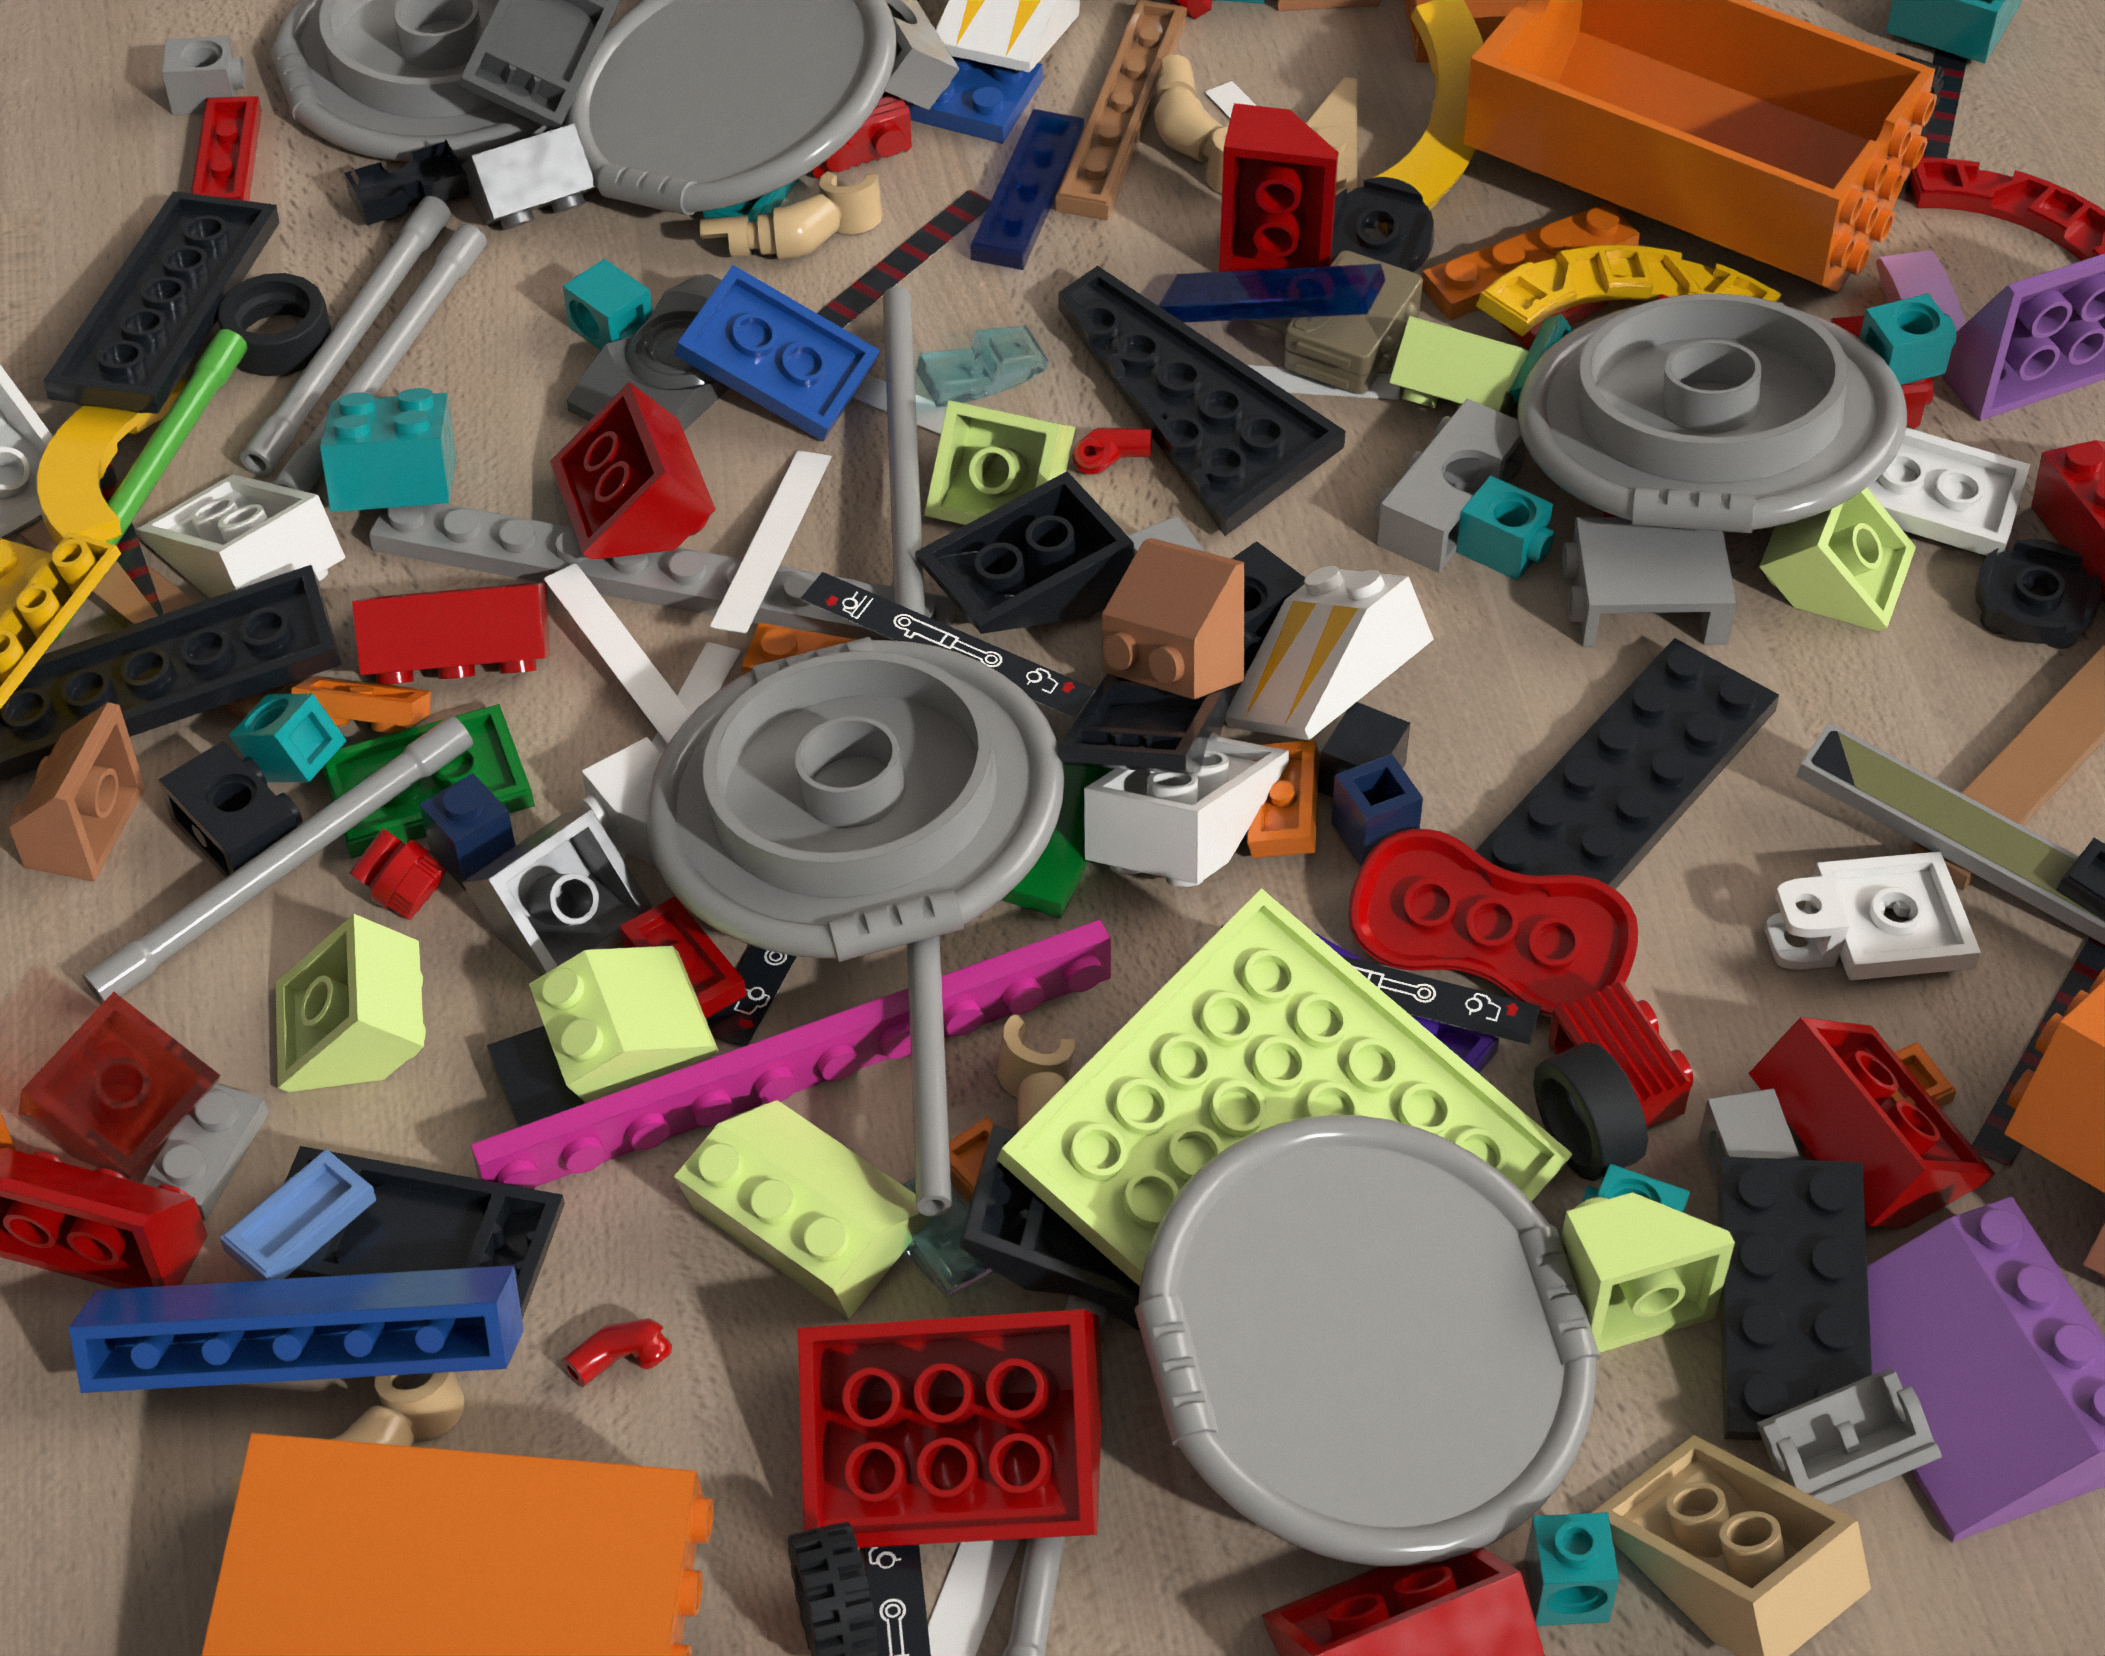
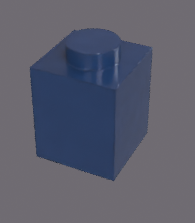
(1374, 804)
(466, 827)

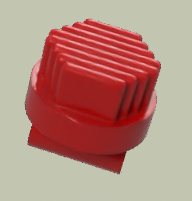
(398, 873)

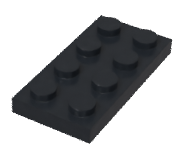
(1792, 1286)

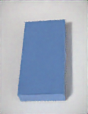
(298, 1218)

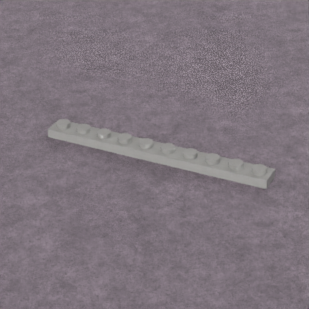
(668, 578)

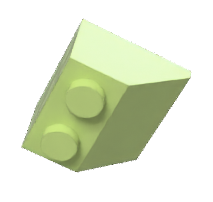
(1455, 366)
(991, 460)
(1842, 562)
(350, 1009)
(621, 1018)
(1643, 1267)

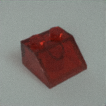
(115, 1089)

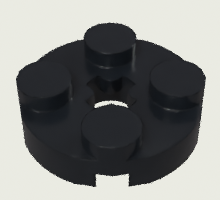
(1386, 202)
(2051, 619)

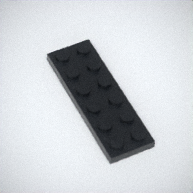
(161, 303)
(173, 665)
(1633, 770)

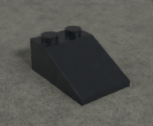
(1032, 559)

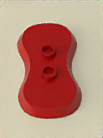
(1444, 907)

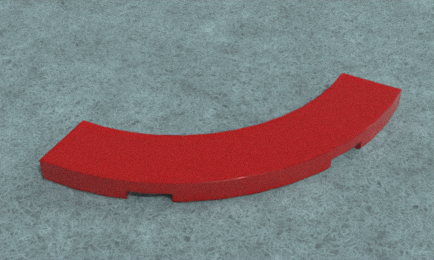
(2017, 199)

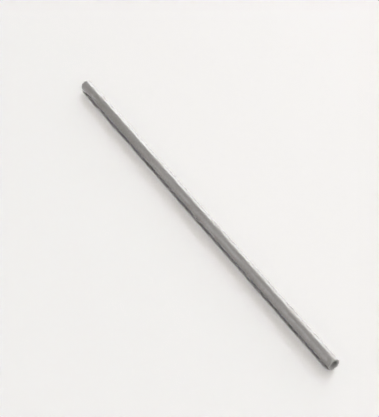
(923, 956)

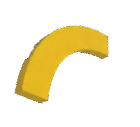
(1440, 154)
(1606, 274)
(76, 462)

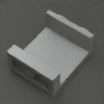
(1648, 571)

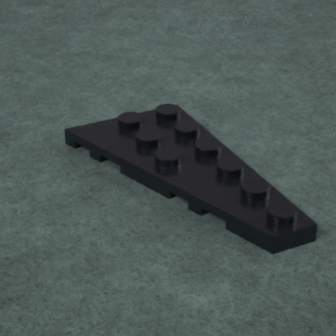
(1212, 415)

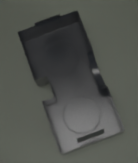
(387, 193)

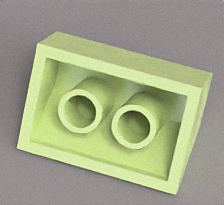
(802, 1203)

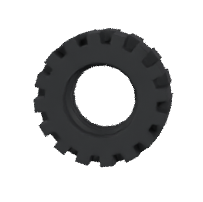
(832, 1592)

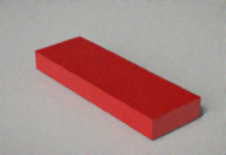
(227, 147)

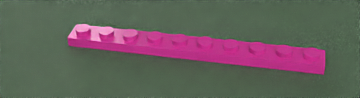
(788, 1062)

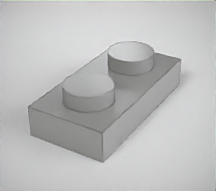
(209, 1145)

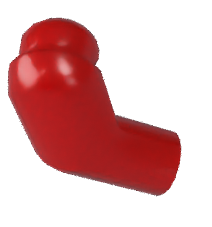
(1108, 445)
(613, 1342)

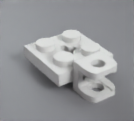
(1848, 920)

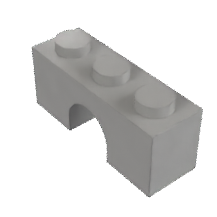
(922, 61)
(1424, 508)

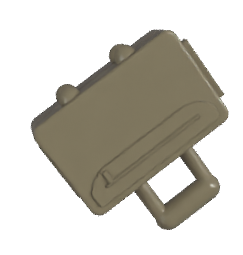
(1352, 348)

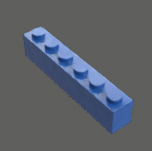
(297, 1329)

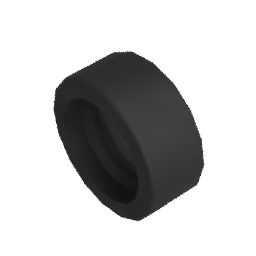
(269, 296)
(1591, 1110)

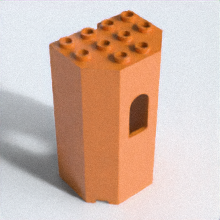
(1709, 122)

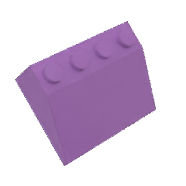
(2032, 341)
(1998, 1364)

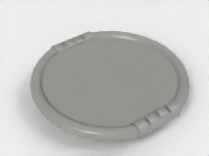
(389, 76)
(728, 96)
(1712, 413)
(854, 799)
(1367, 1340)

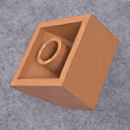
(1177, 621)
(79, 798)

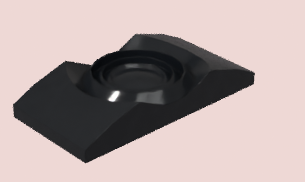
(1143, 728)
(436, 1224)
(1034, 1245)

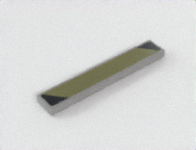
(1946, 823)

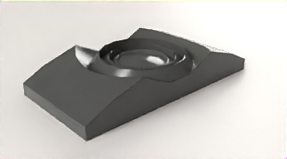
(537, 55)
(650, 361)

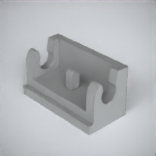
(1850, 1438)

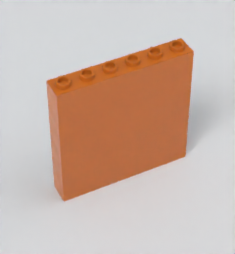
(455, 1554)

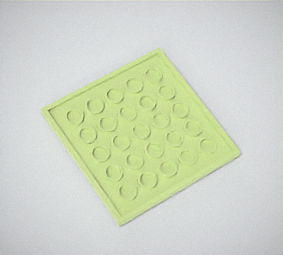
(1240, 1041)

